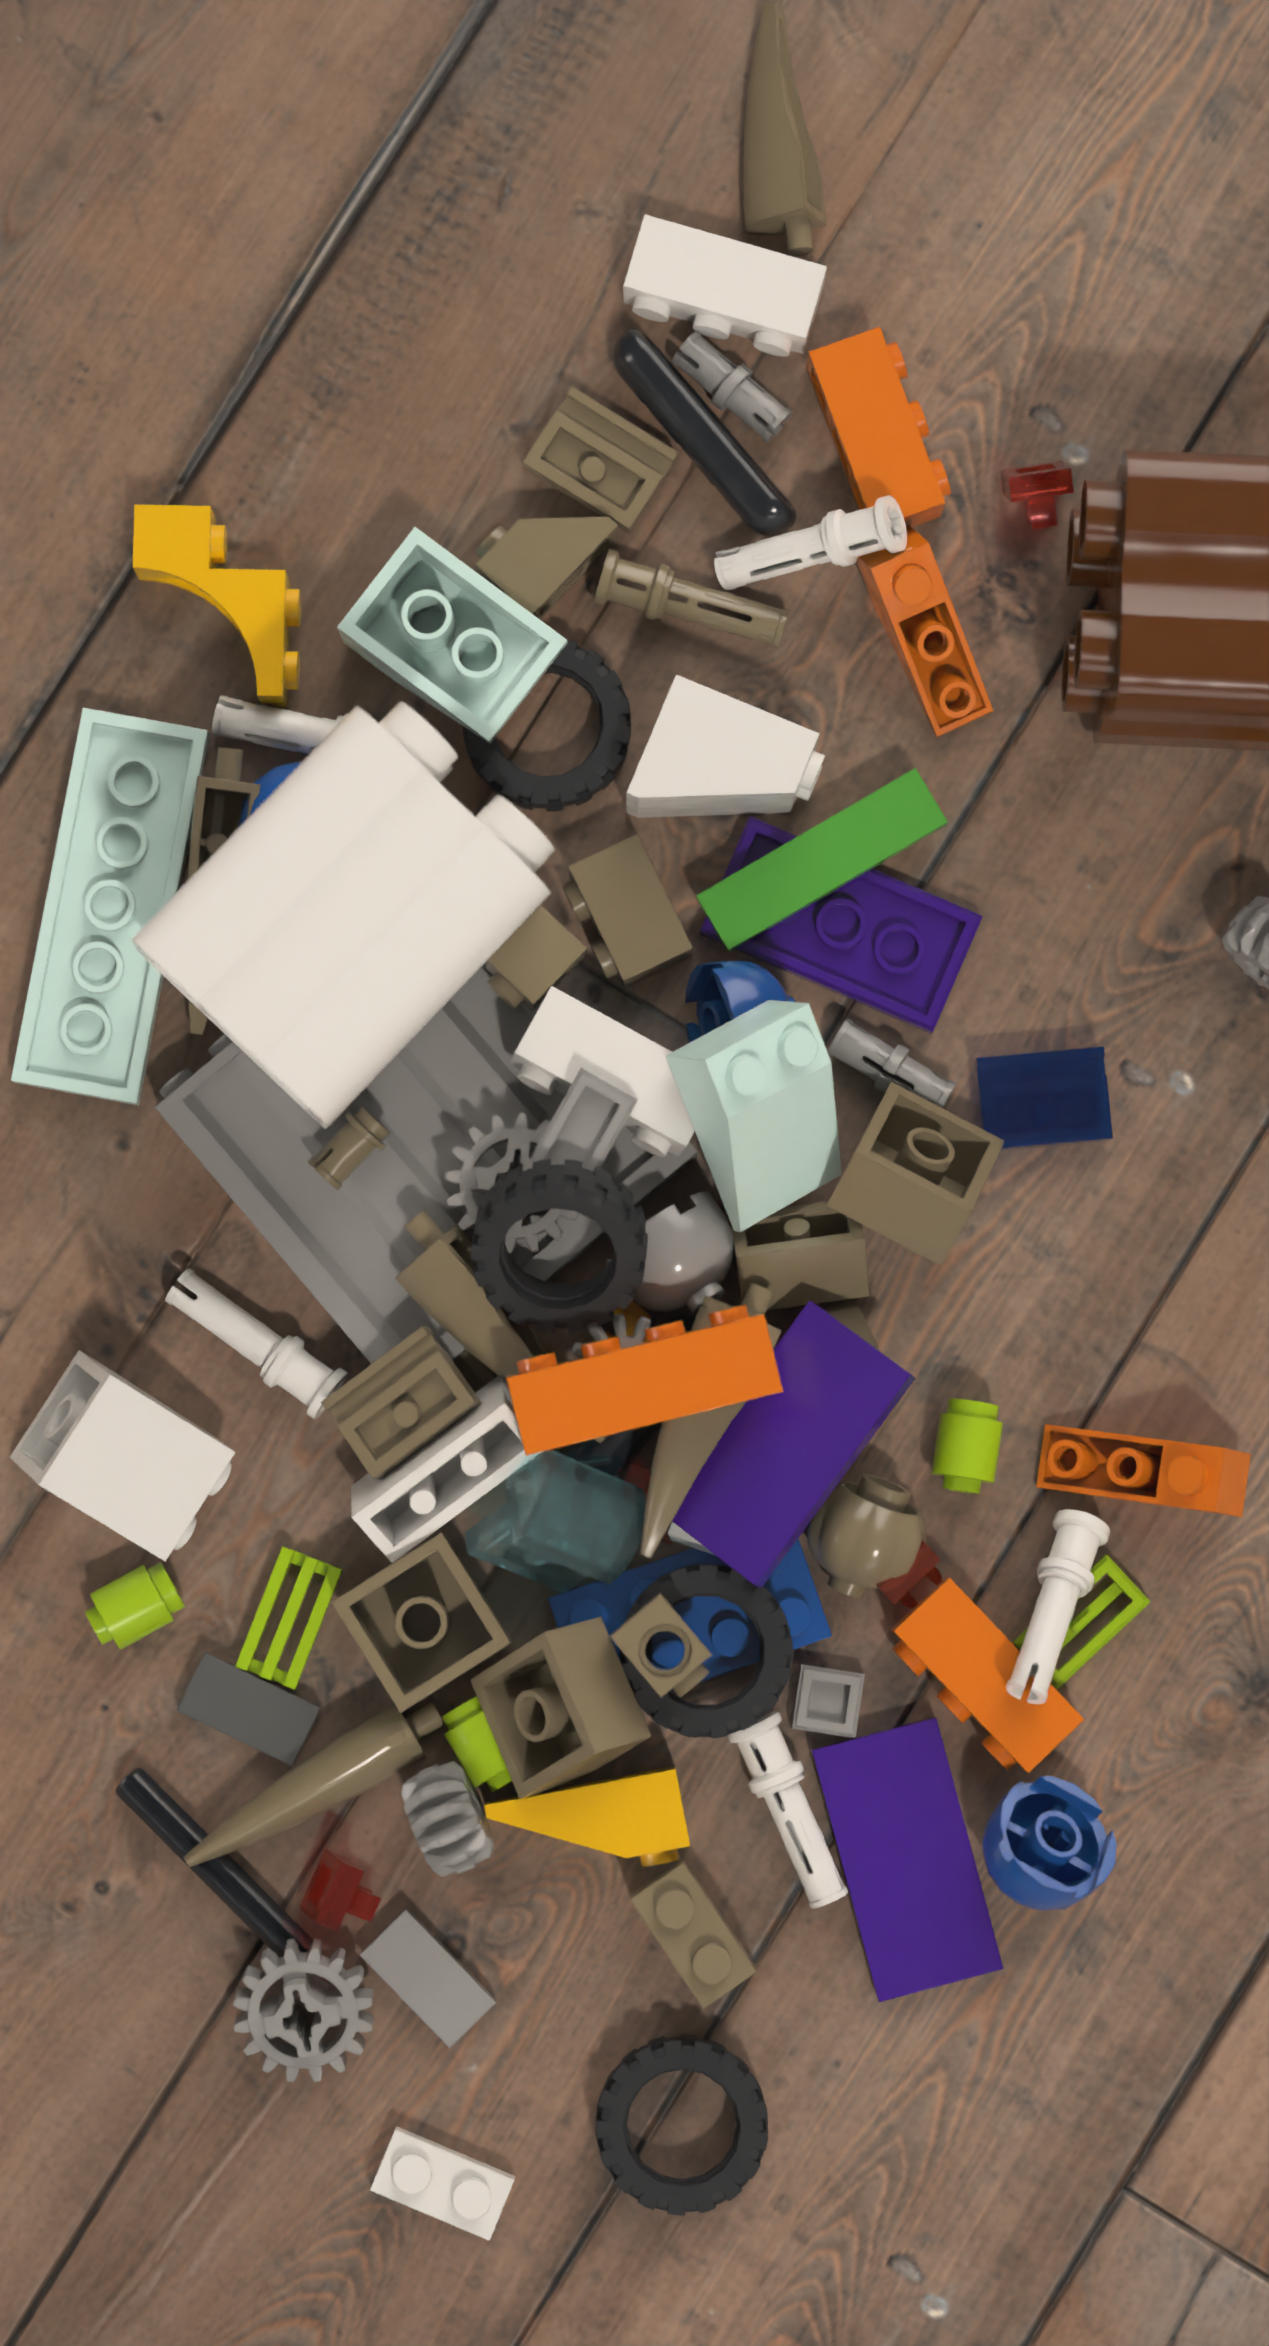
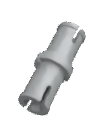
(732, 387)
(888, 1064)

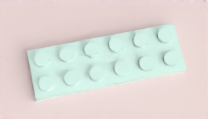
(110, 874)

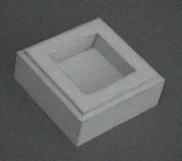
(828, 1701)

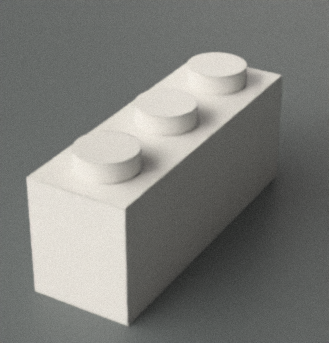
(723, 286)
(575, 1036)
(442, 1475)

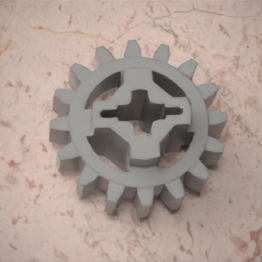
(482, 1178)
(280, 2019)

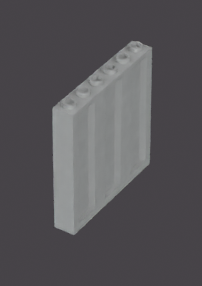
(428, 1096)

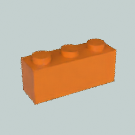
(876, 426)
(974, 1666)

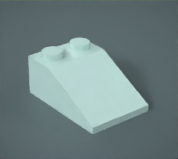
(450, 636)
(762, 1108)

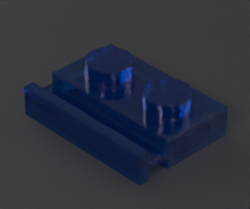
(1045, 1098)

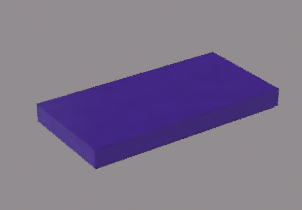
(866, 939)
(792, 1445)
(907, 1859)

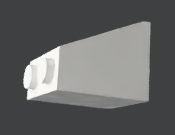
(721, 758)
(123, 1457)

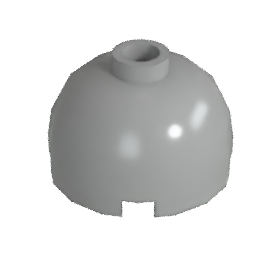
(685, 1257)

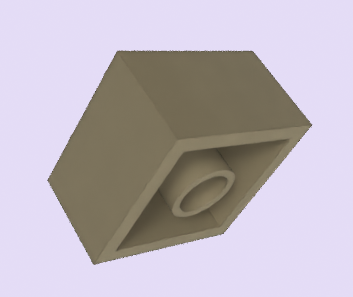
(916, 1173)
(422, 1622)
(560, 1707)

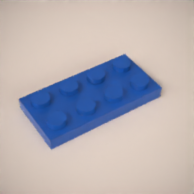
(716, 1622)

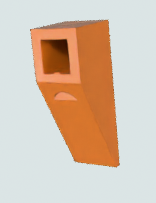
(925, 633)
(1144, 1470)

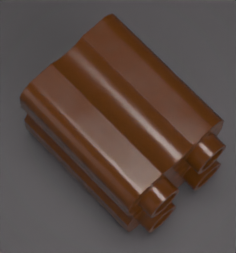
(1180, 602)

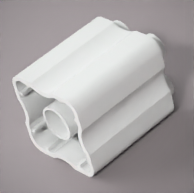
(348, 909)

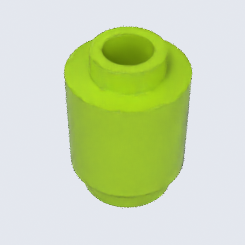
(967, 1445)
(134, 1605)
(476, 1746)

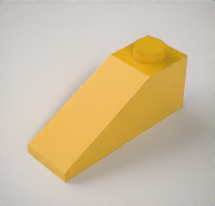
(615, 1815)

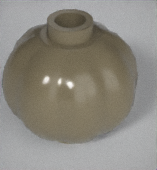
(865, 1534)

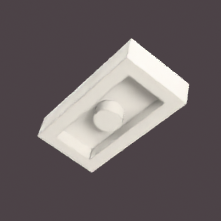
(442, 2183)

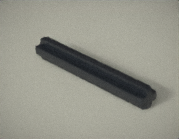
(219, 1874)

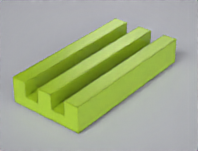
(1120, 1584)
(269, 1668)

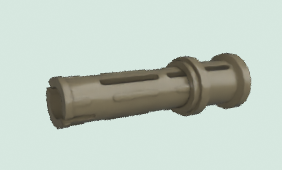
(766, 621)

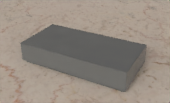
(249, 1708)

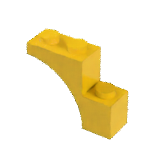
(181, 549)

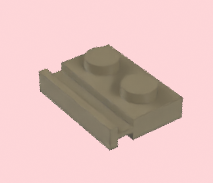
(600, 459)
(401, 1402)

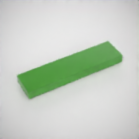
(821, 860)

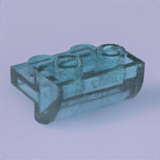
(562, 1524)

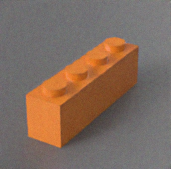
(644, 1382)

